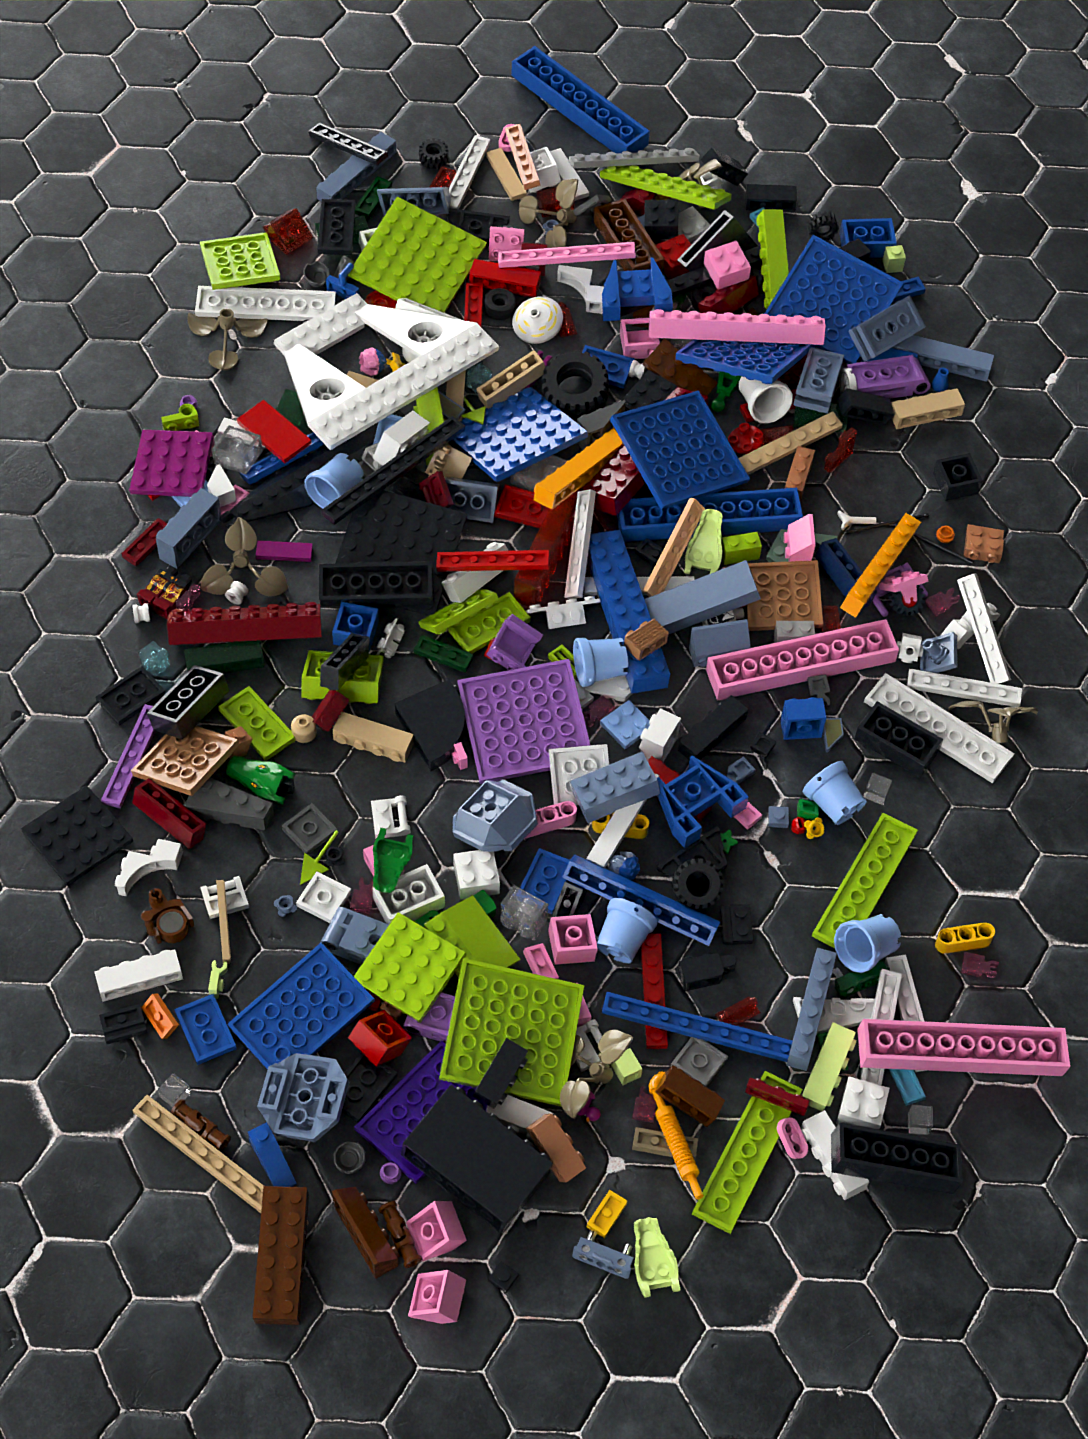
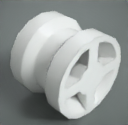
(637, 369)
(236, 592)
(141, 613)

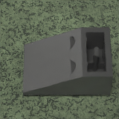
(599, 422)

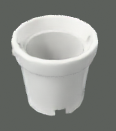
(766, 401)

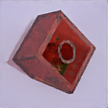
(288, 231)

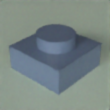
(778, 817)

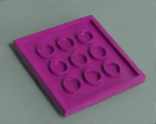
(171, 463)

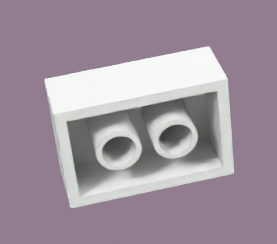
(400, 437)
(413, 896)

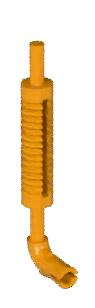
(675, 1139)

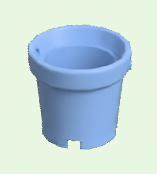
(333, 480)
(599, 660)
(835, 793)
(625, 929)
(866, 942)

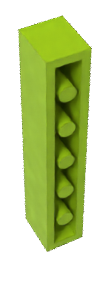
(772, 252)

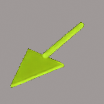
(475, 415)
(311, 866)

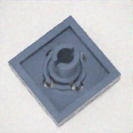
(937, 650)

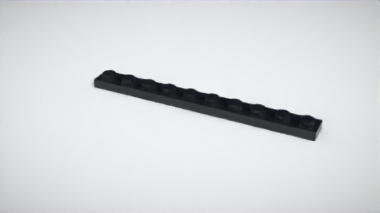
(695, 279)
(392, 470)

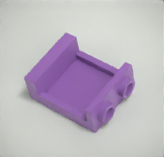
(513, 643)

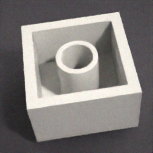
(660, 735)
(476, 872)
(862, 1103)

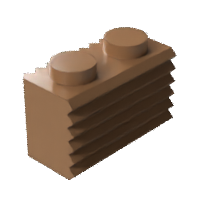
(645, 639)

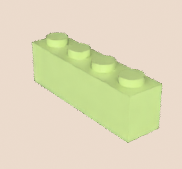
(828, 1066)

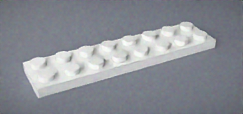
(263, 303)
(959, 739)

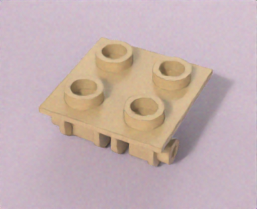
(449, 461)

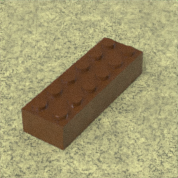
(620, 225)
(281, 1255)

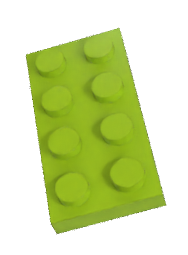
(456, 612)
(478, 630)
(259, 721)

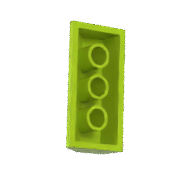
(430, 409)

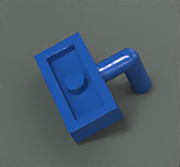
(340, 285)

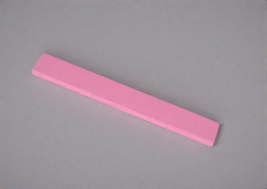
(566, 254)

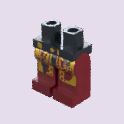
(164, 591)

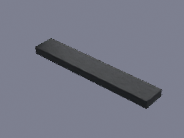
(348, 144)

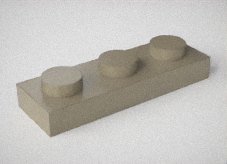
(655, 1142)

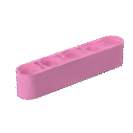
(558, 816)

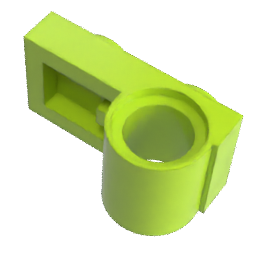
(185, 419)

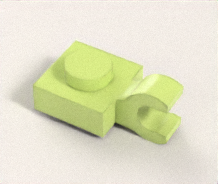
(216, 983)

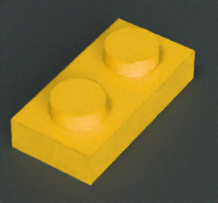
(607, 1213)

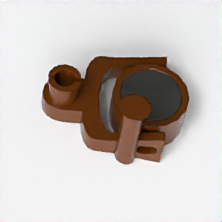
(170, 922)

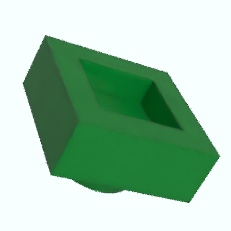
(807, 809)

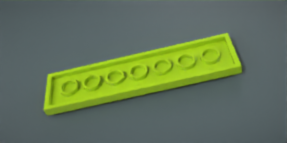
(668, 186)
(867, 876)
(743, 1159)

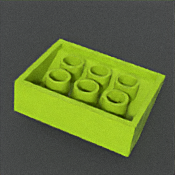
(360, 687)
(473, 932)

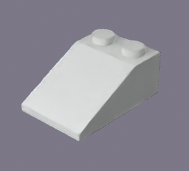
(545, 168)

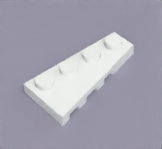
(842, 1012)

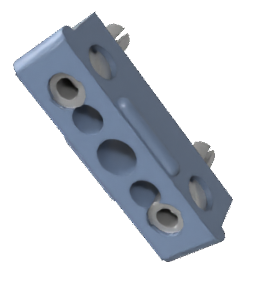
(603, 1257)

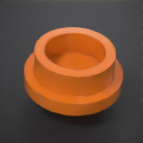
(945, 534)

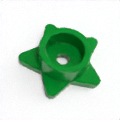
(730, 841)

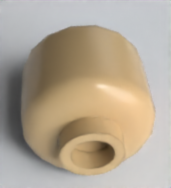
(303, 728)

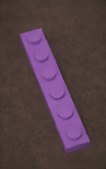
(132, 754)

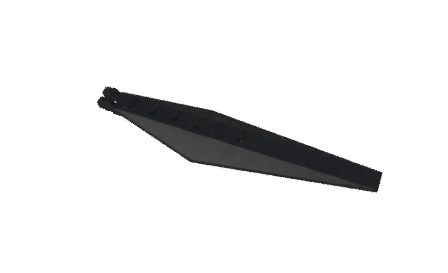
(286, 487)

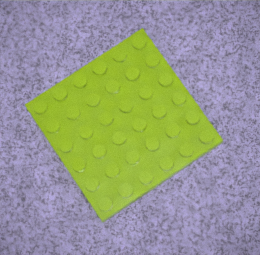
(417, 257)
(518, 1006)

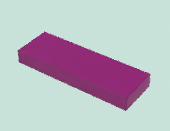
(284, 551)

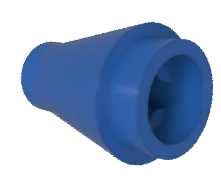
(940, 382)

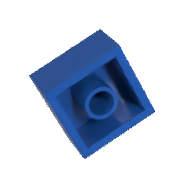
(356, 620)
(803, 718)

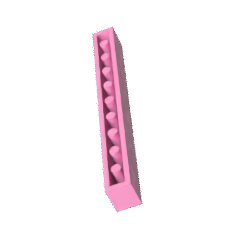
(737, 327)

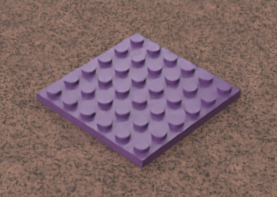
(520, 716)

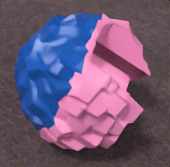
(372, 361)

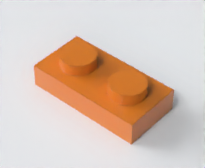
(159, 1016)

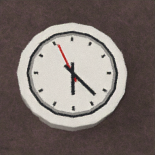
(847, 380)

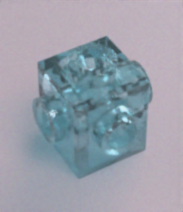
(477, 376)
(154, 658)

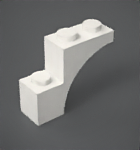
(581, 280)
(963, 627)
(136, 865)

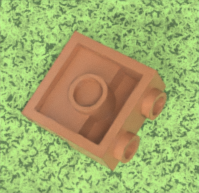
(983, 544)

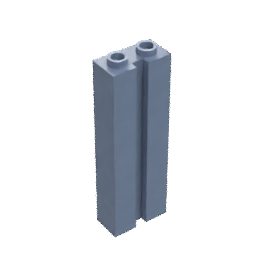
(704, 598)

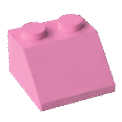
(800, 539)
(436, 1230)
(437, 1297)

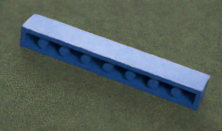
(667, 911)

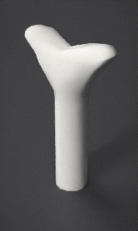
(848, 520)

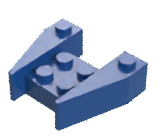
(635, 289)
(694, 793)

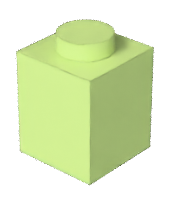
(894, 259)
(627, 1067)

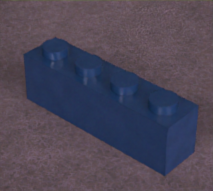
(840, 566)

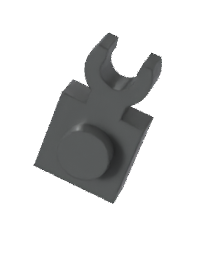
(819, 688)

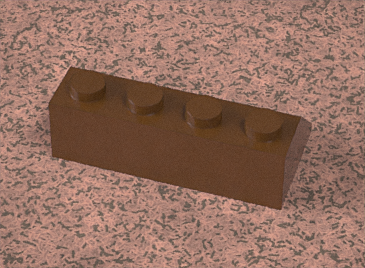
(364, 1230)

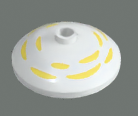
(537, 327)

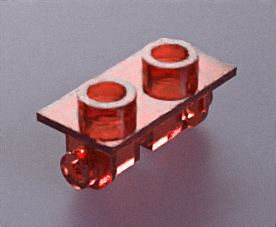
(568, 327)
(739, 1011)

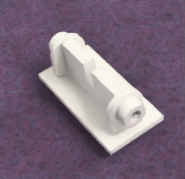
(387, 645)

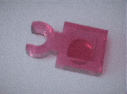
(186, 601)
(940, 603)
(598, 710)
(362, 898)
(975, 965)
(644, 1107)

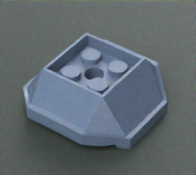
(496, 817)
(288, 1086)

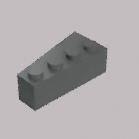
(229, 805)

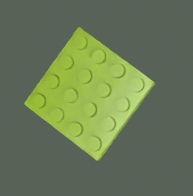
(239, 261)
(409, 967)

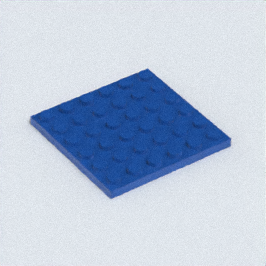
(835, 288)
(747, 359)
(517, 434)
(679, 449)

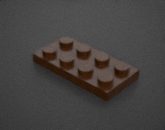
(687, 376)

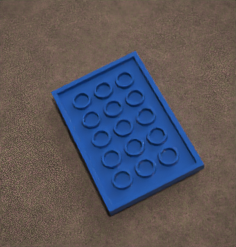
(301, 1009)

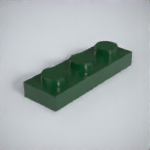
(370, 199)
(443, 653)

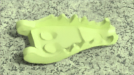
(705, 546)
(654, 1259)

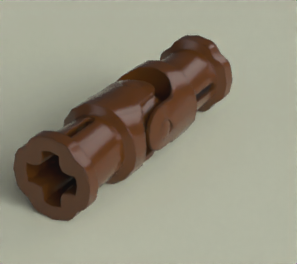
(199, 1123)
(400, 1232)

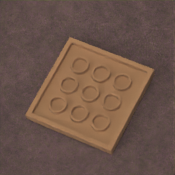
(787, 594)
(186, 762)

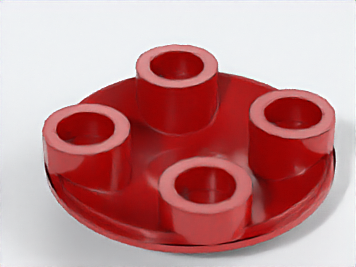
(746, 438)

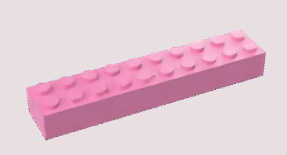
(801, 658)
(963, 1047)

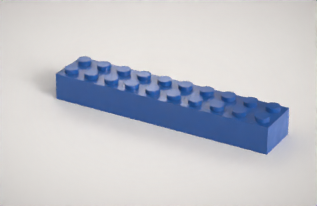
(579, 102)
(741, 513)
(624, 607)

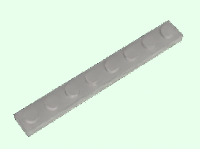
(628, 158)

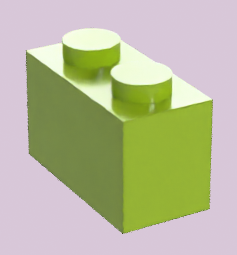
(741, 548)

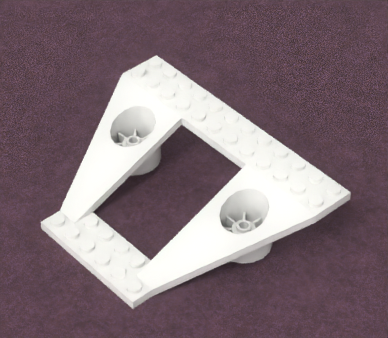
(344, 406)

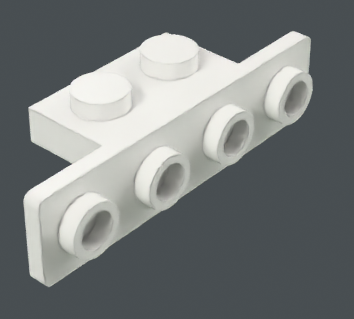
(564, 614)

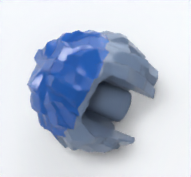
(625, 865)

